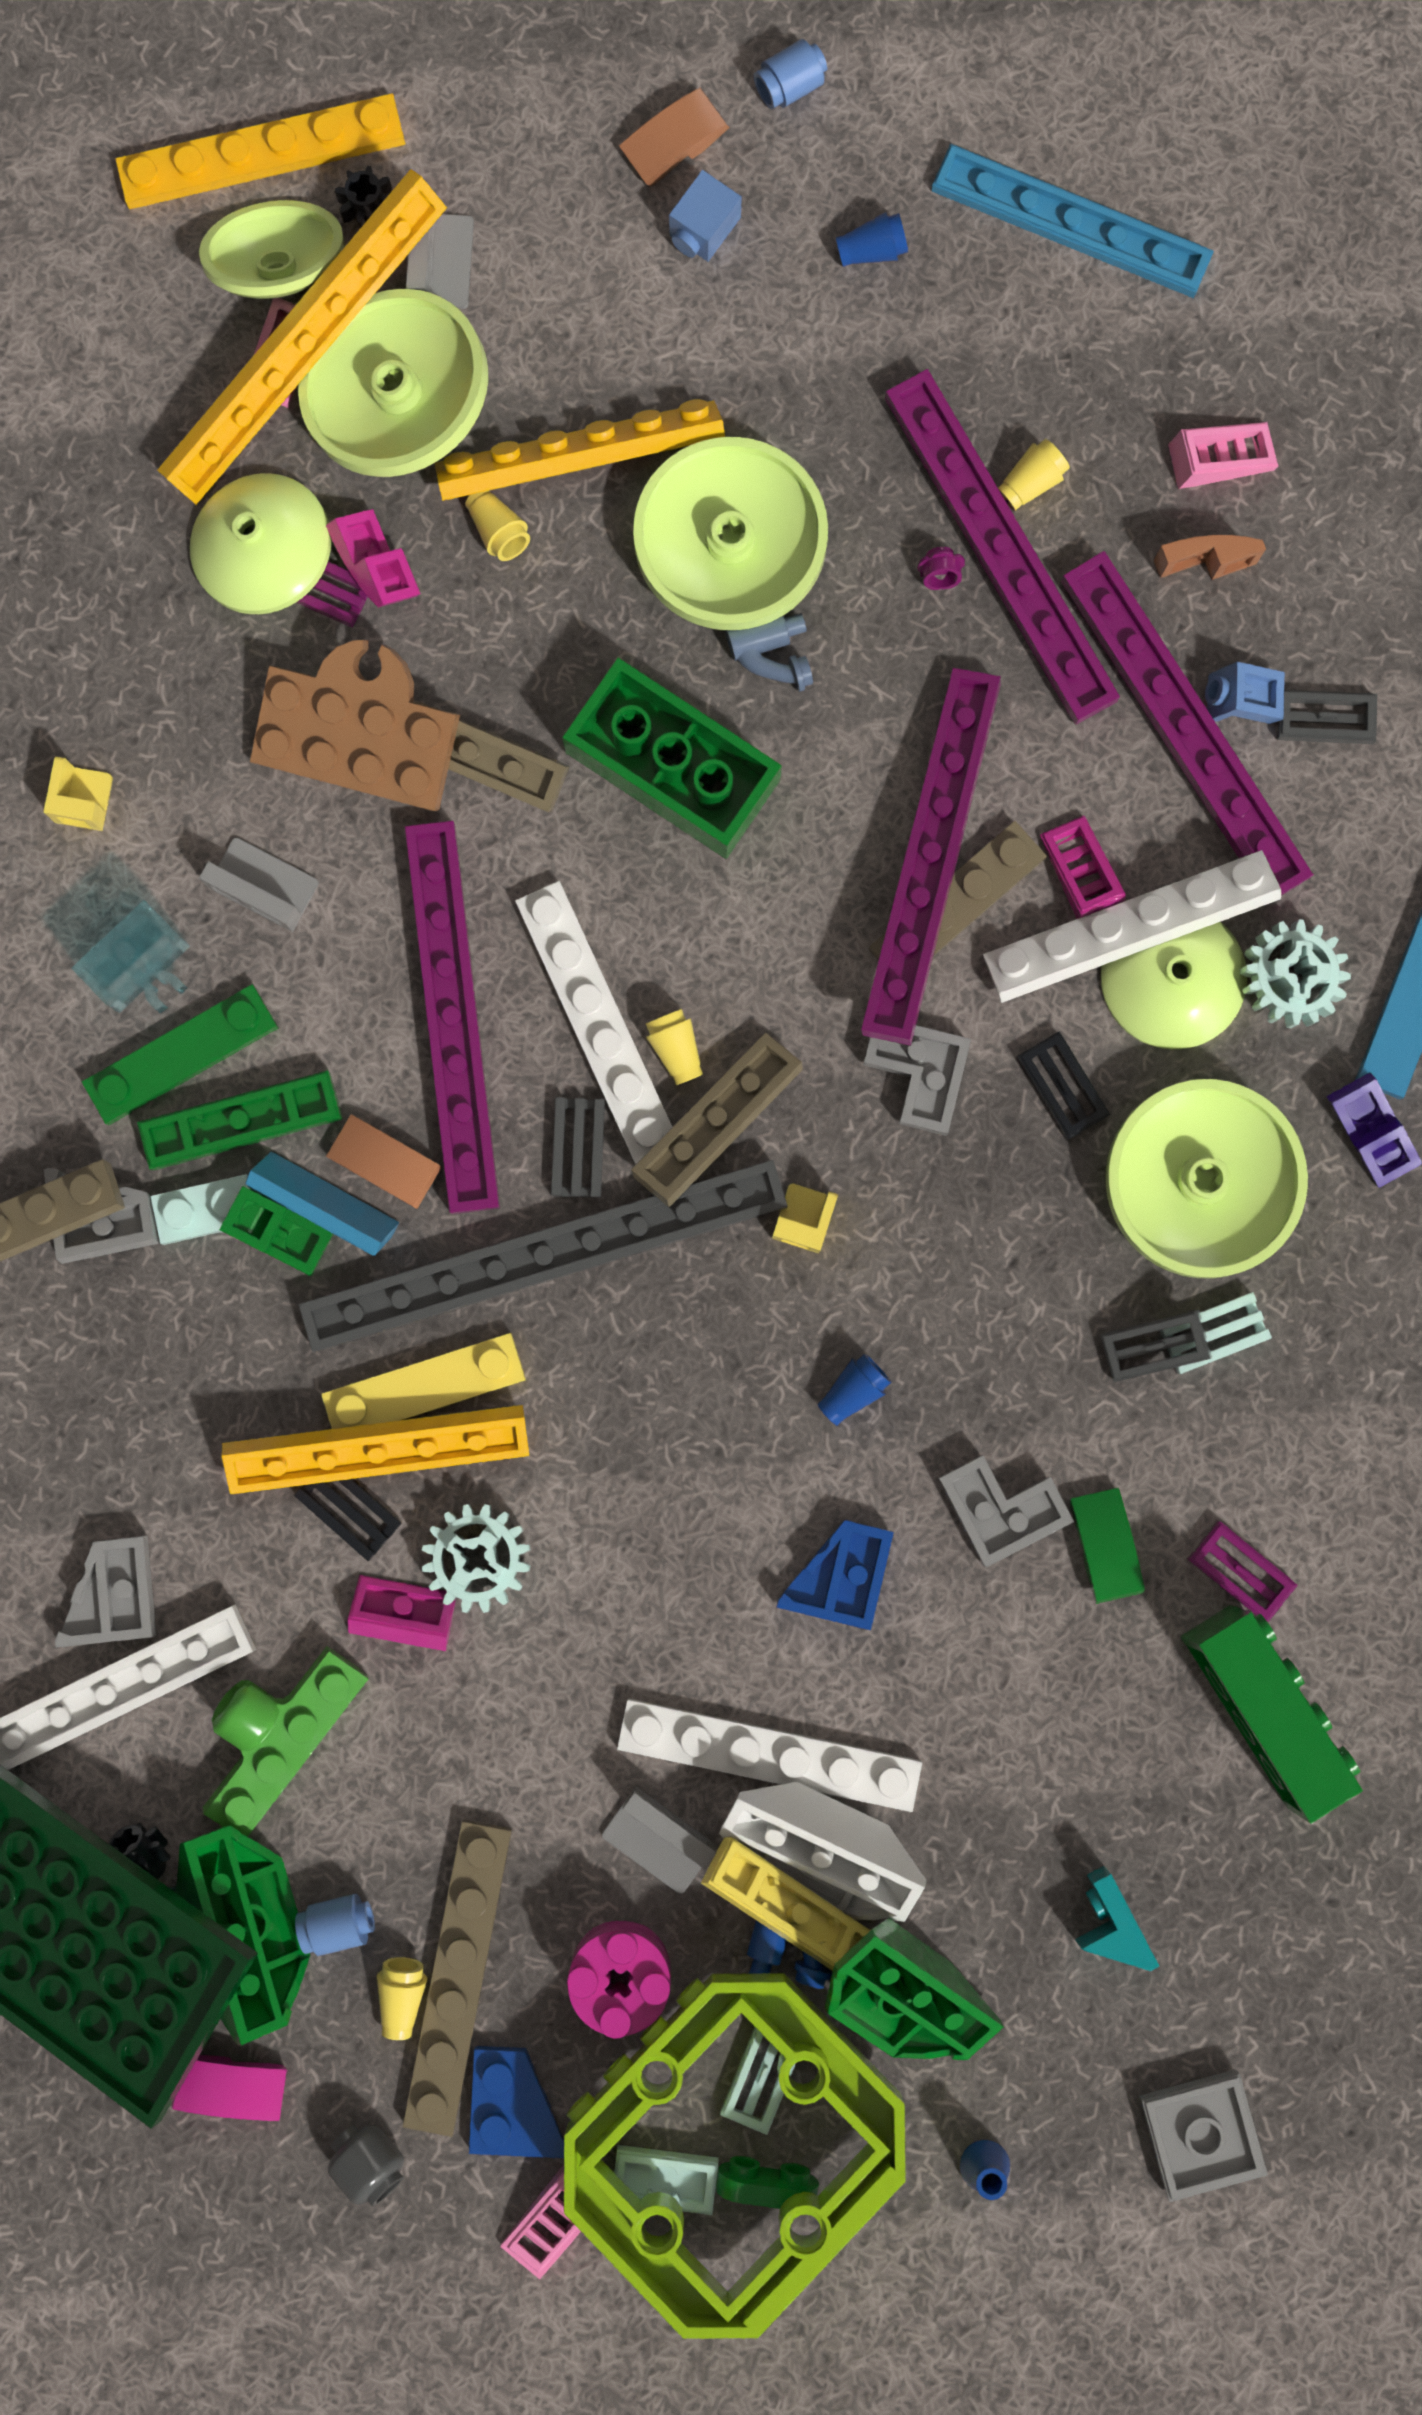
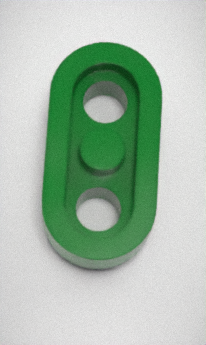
(748, 2183)

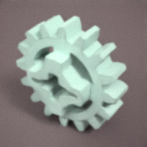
(1310, 958)
(463, 1577)

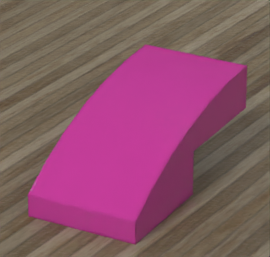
(376, 569)
(232, 2089)

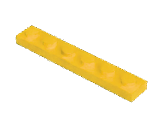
(260, 151)
(563, 452)
(375, 1449)

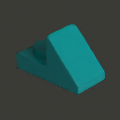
(1121, 1936)

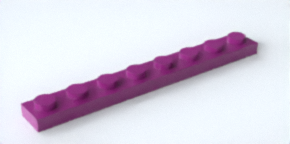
(1001, 547)
(1182, 719)
(931, 857)
(452, 1017)

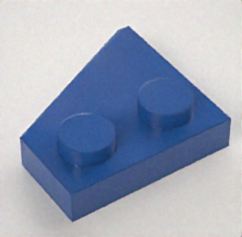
(842, 1577)
(510, 2107)

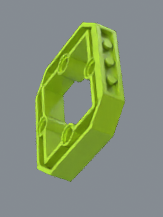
(661, 2264)

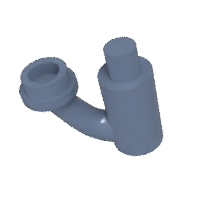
(748, 645)

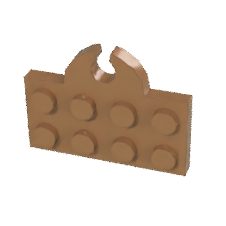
(356, 728)

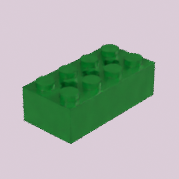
(670, 727)
(1273, 1713)

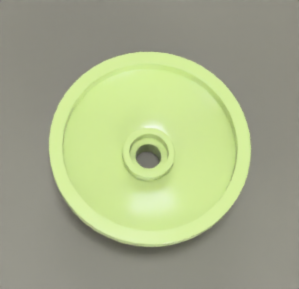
(271, 248)
(272, 563)
(1172, 1010)

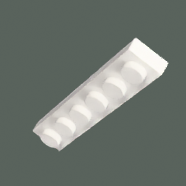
(1132, 926)
(595, 1018)
(123, 1686)
(769, 1754)

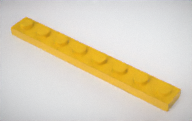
(303, 337)

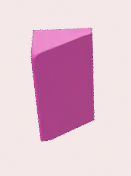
(400, 1613)

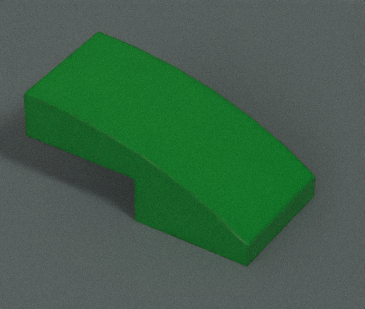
(276, 1231)
(1107, 1545)

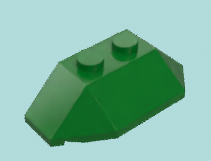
(250, 1897)
(908, 1998)

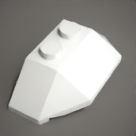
(828, 1849)

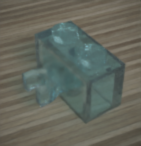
(132, 959)

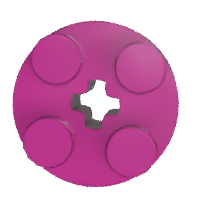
(619, 2008)

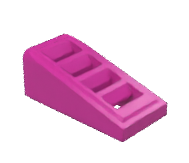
(1099, 863)

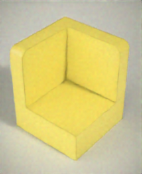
(77, 795)
(806, 1218)

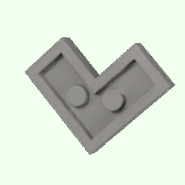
(935, 1073)
(997, 1523)

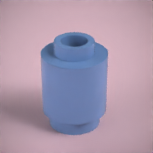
(790, 74)
(334, 1925)

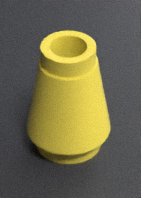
(1034, 474)
(498, 526)
(675, 1045)
(400, 1995)

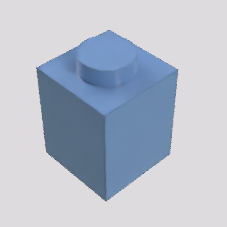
(704, 217)

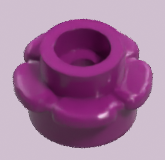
(941, 562)

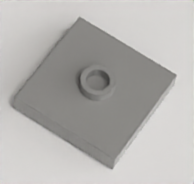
(1203, 2135)

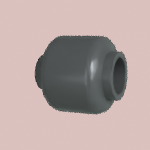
(365, 2164)

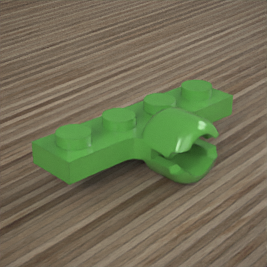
(276, 1736)

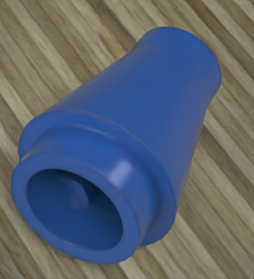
(874, 241)
(854, 1389)
(982, 2159)

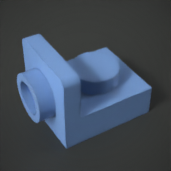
(1246, 693)

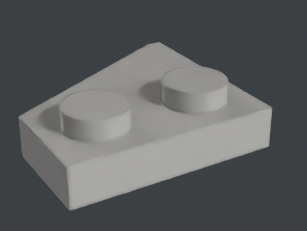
(114, 1233)
(112, 1596)

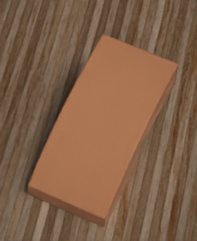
(672, 135)
(1219, 552)
(384, 1161)

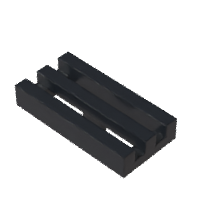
(1047, 1096)
(339, 1528)

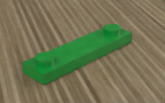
(180, 1054)
(239, 1120)

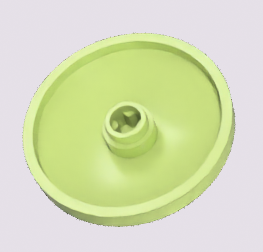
(396, 385)
(730, 533)
(1206, 1178)

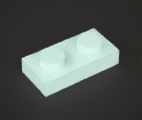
(195, 1209)

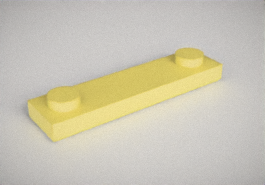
(427, 1385)
(781, 1903)

